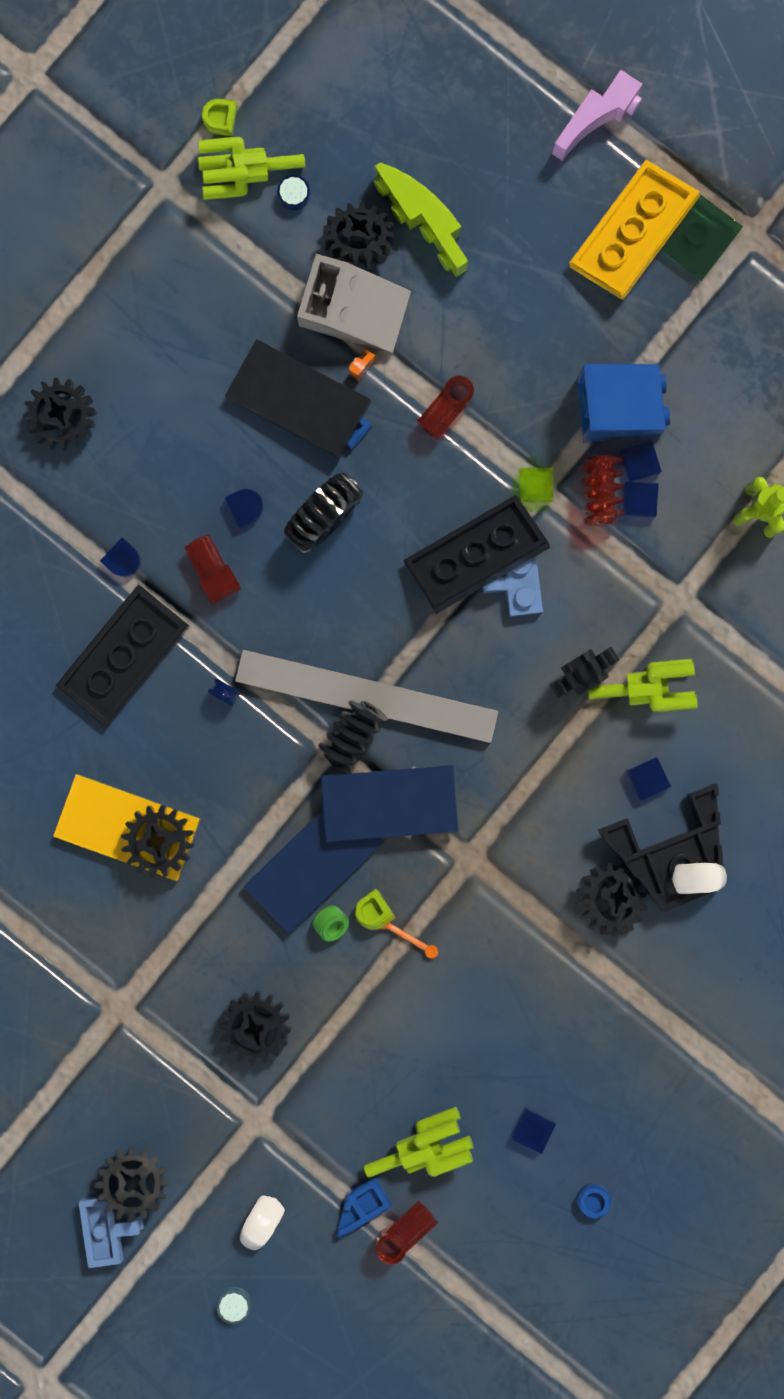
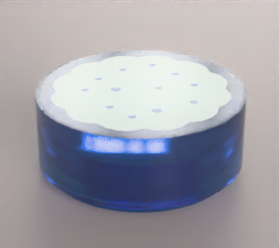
(293, 192)

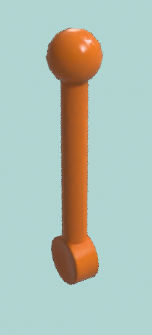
(430, 950)

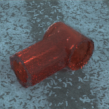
(445, 409)
(214, 574)
(407, 1230)

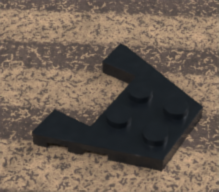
(656, 863)

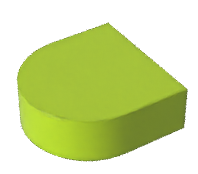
(220, 116)
(373, 911)

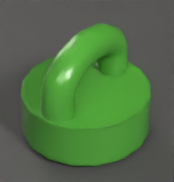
(330, 923)

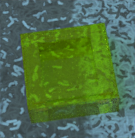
(536, 485)

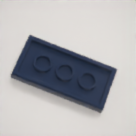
(389, 803)
(307, 872)

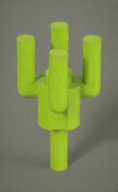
(240, 166)
(766, 506)
(652, 687)
(426, 1148)

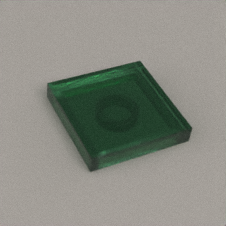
(701, 237)

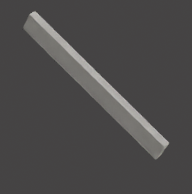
(393, 701)

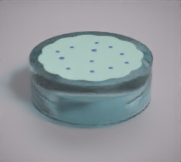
(234, 1305)

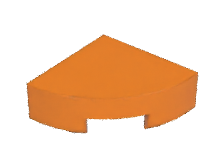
(361, 365)

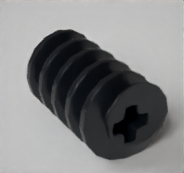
(352, 734)

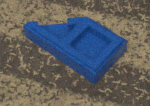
(362, 1205)

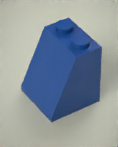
(622, 401)

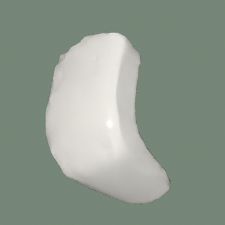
(699, 878)
(261, 1222)

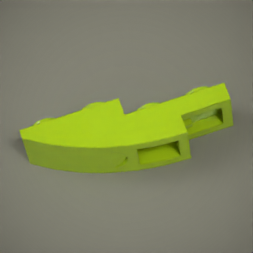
(417, 206)

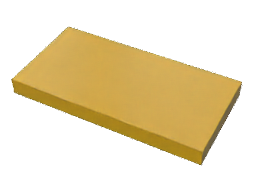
(634, 229)
(97, 818)

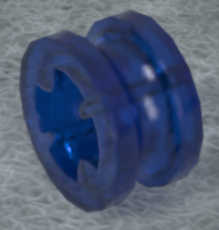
(224, 692)

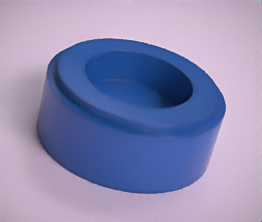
(593, 1201)

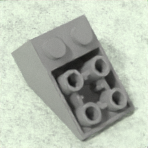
(352, 304)

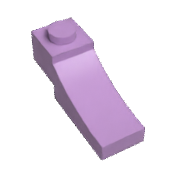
(597, 110)

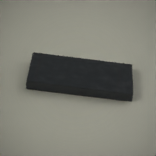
(298, 398)
(476, 554)
(122, 655)

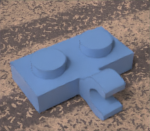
(521, 589)
(104, 1232)

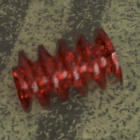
(602, 490)

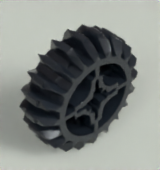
(323, 512)

